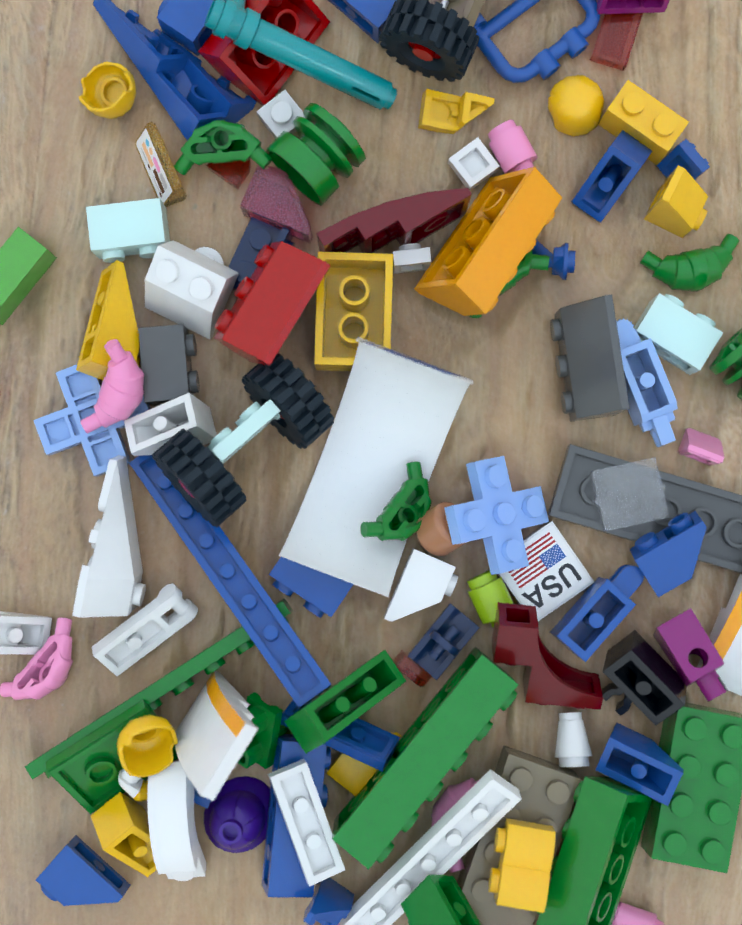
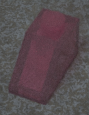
(275, 201)

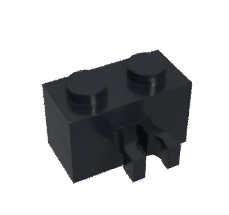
(643, 679)

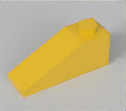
(109, 319)

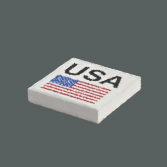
(552, 572)

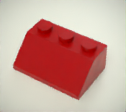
(253, 71)
(270, 302)

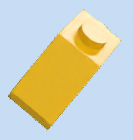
(678, 204)
(125, 833)

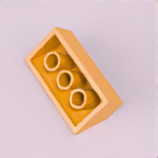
(490, 242)

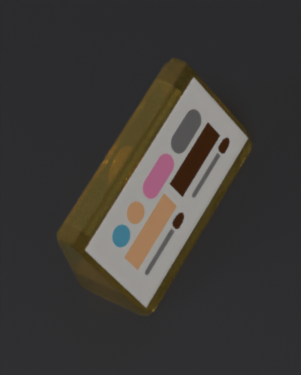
(159, 166)

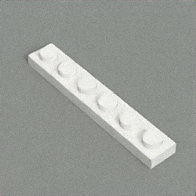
(436, 850)

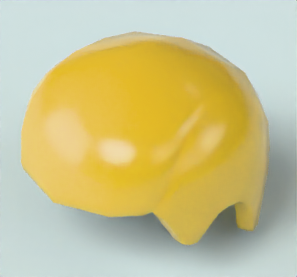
(108, 90)
(576, 105)
(146, 745)

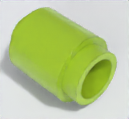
(485, 594)

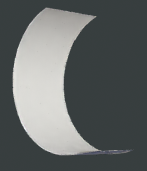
(388, 417)

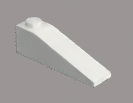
(114, 573)

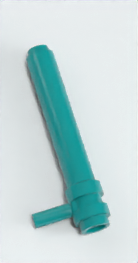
(248, 30)

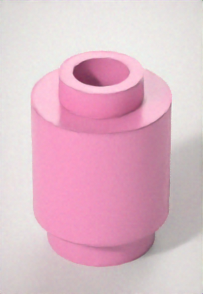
(511, 147)

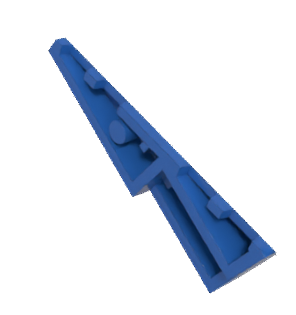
(174, 73)

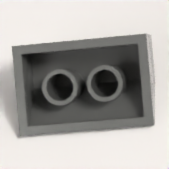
(590, 359)

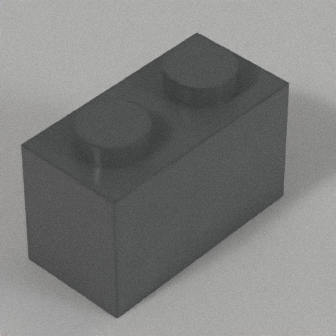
(167, 363)

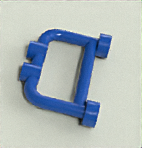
(545, 62)

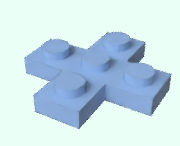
(63, 428)
(496, 515)

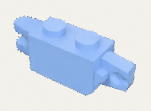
(647, 385)

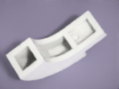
(173, 825)

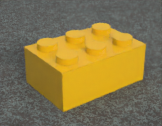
(352, 304)

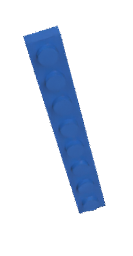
(237, 587)

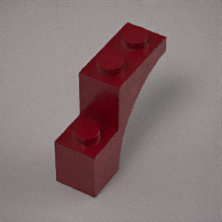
(545, 676)

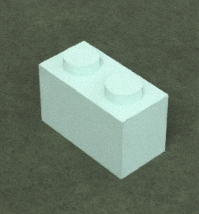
(127, 229)
(677, 333)

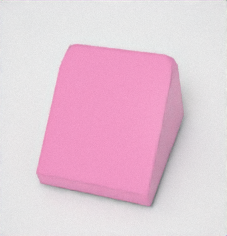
(701, 447)

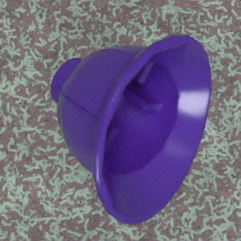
(238, 815)

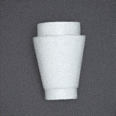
(572, 741)

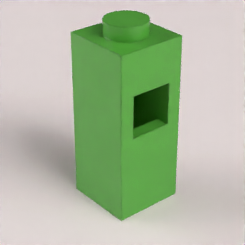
(21, 267)

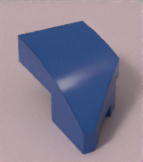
(329, 903)

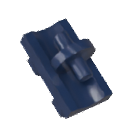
(443, 641)

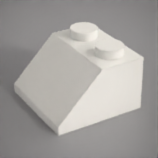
(188, 287)

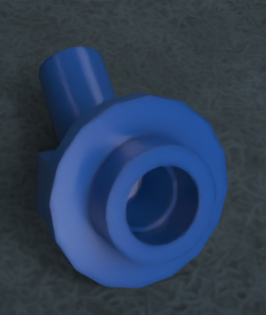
(561, 261)

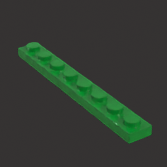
(176, 680)

